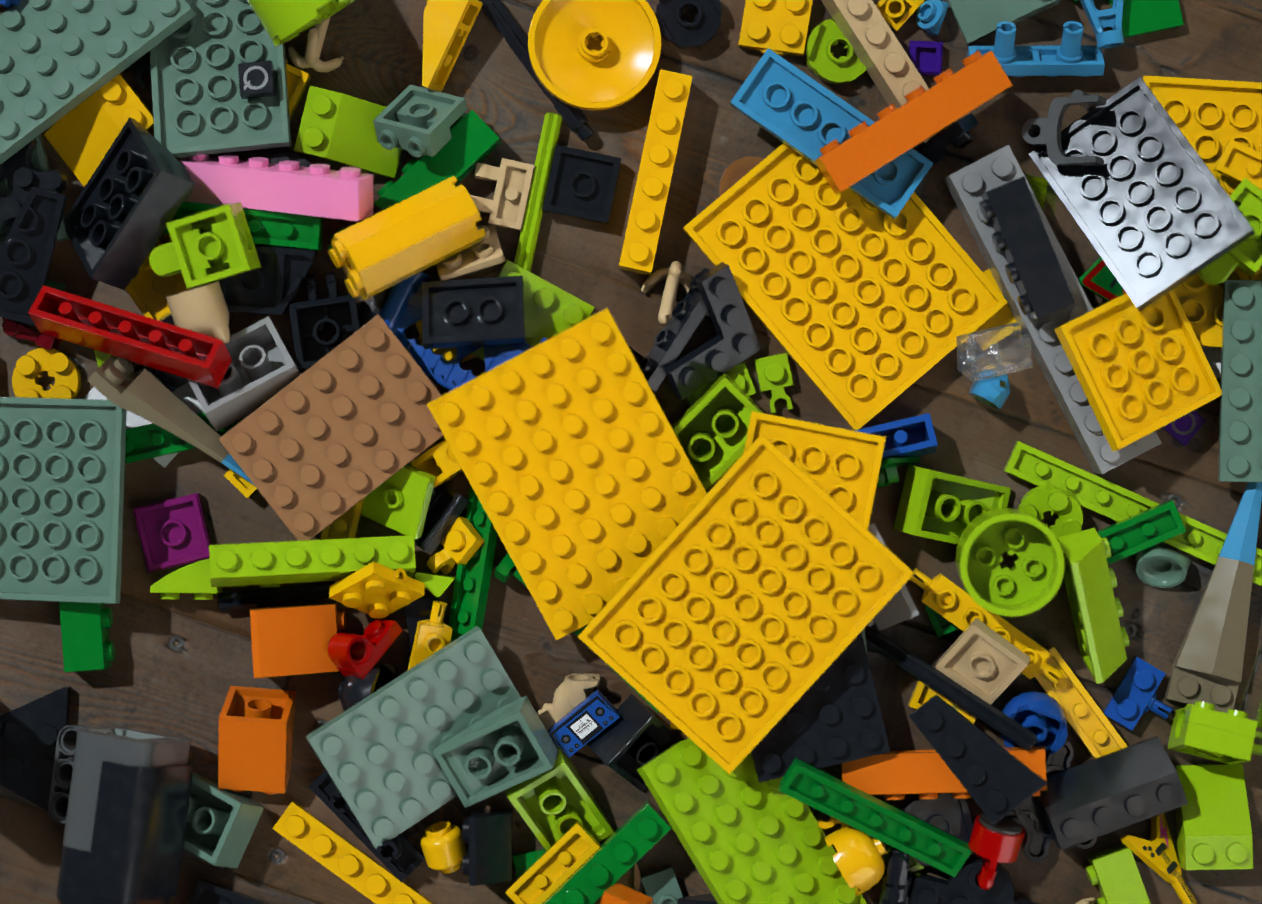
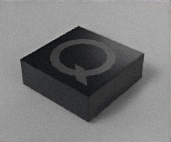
(256, 79)

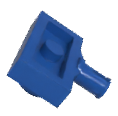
(1136, 695)

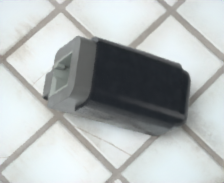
(122, 813)

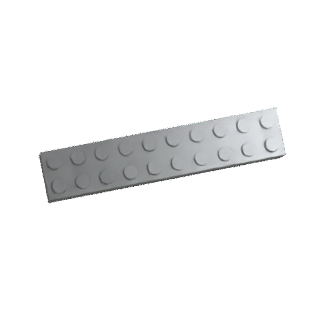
(966, 189)

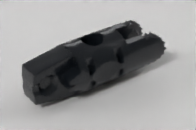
(896, 879)

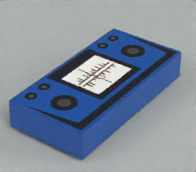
(583, 723)

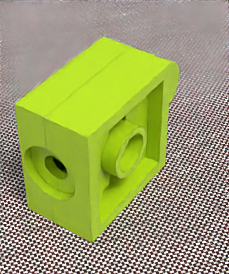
(207, 247)
(1248, 253)
(1214, 734)

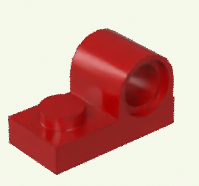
(365, 648)

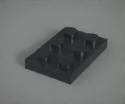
(473, 312)

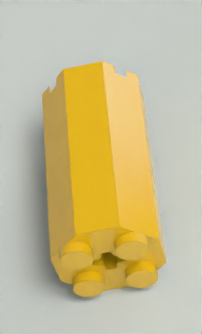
(406, 238)

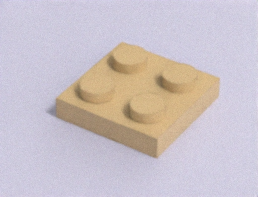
(982, 661)

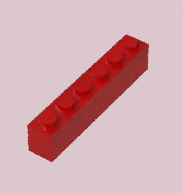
(130, 336)

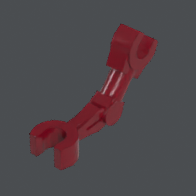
(22, 331)

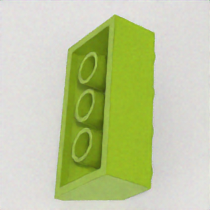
(716, 429)
(1093, 604)

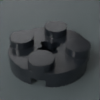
(687, 34)

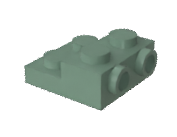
(419, 121)

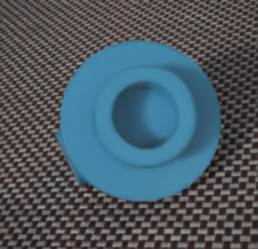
(931, 16)

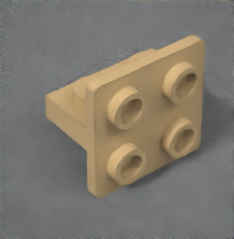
(475, 262)

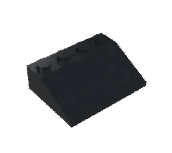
(126, 206)

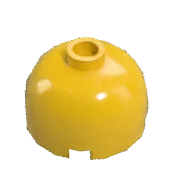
(858, 857)

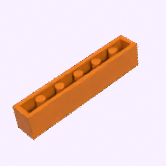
(913, 122)
(922, 773)

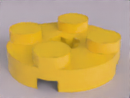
(41, 360)

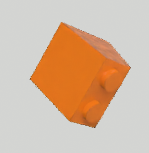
(294, 639)
(256, 739)

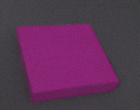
(173, 532)

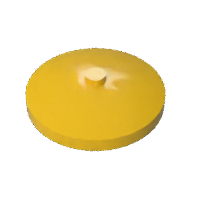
(594, 50)

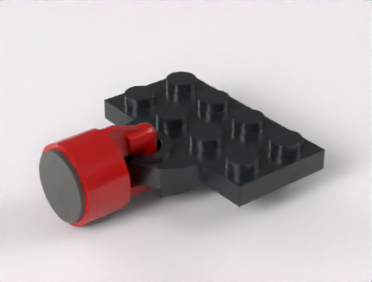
(980, 878)

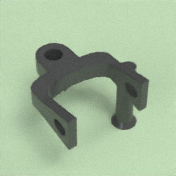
(1051, 129)

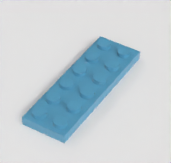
(812, 116)

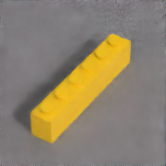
(655, 172)

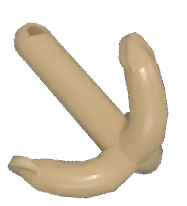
(313, 50)
(673, 276)

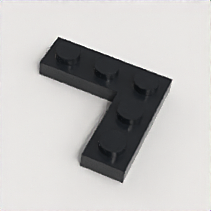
(734, 338)

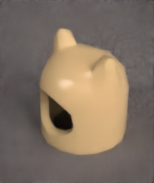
(201, 311)

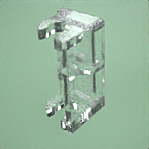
(993, 352)

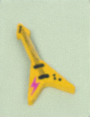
(1161, 856)

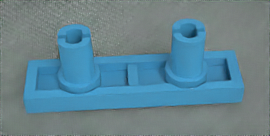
(1045, 60)

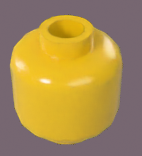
(443, 847)

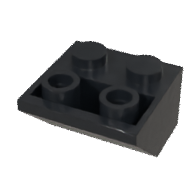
(490, 846)

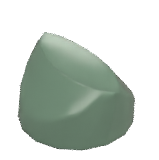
(1161, 566)

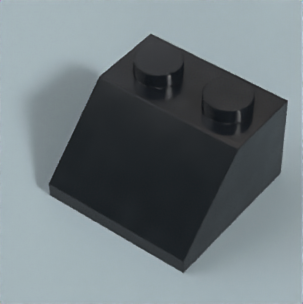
(633, 740)

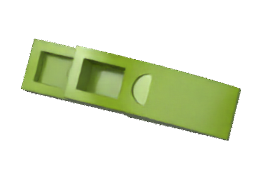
(190, 579)

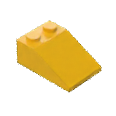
(93, 125)

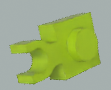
(774, 375)

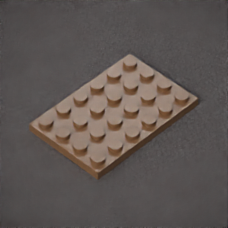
(337, 430)

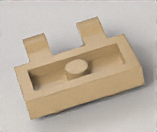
(510, 193)

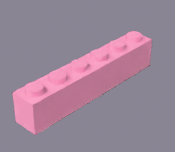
(281, 186)

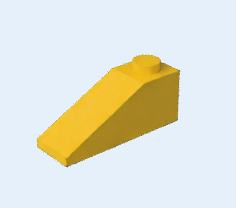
(444, 35)

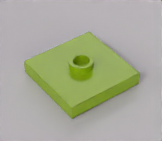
(401, 501)

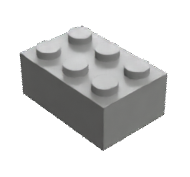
(257, 373)

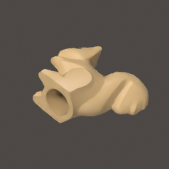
(568, 696)

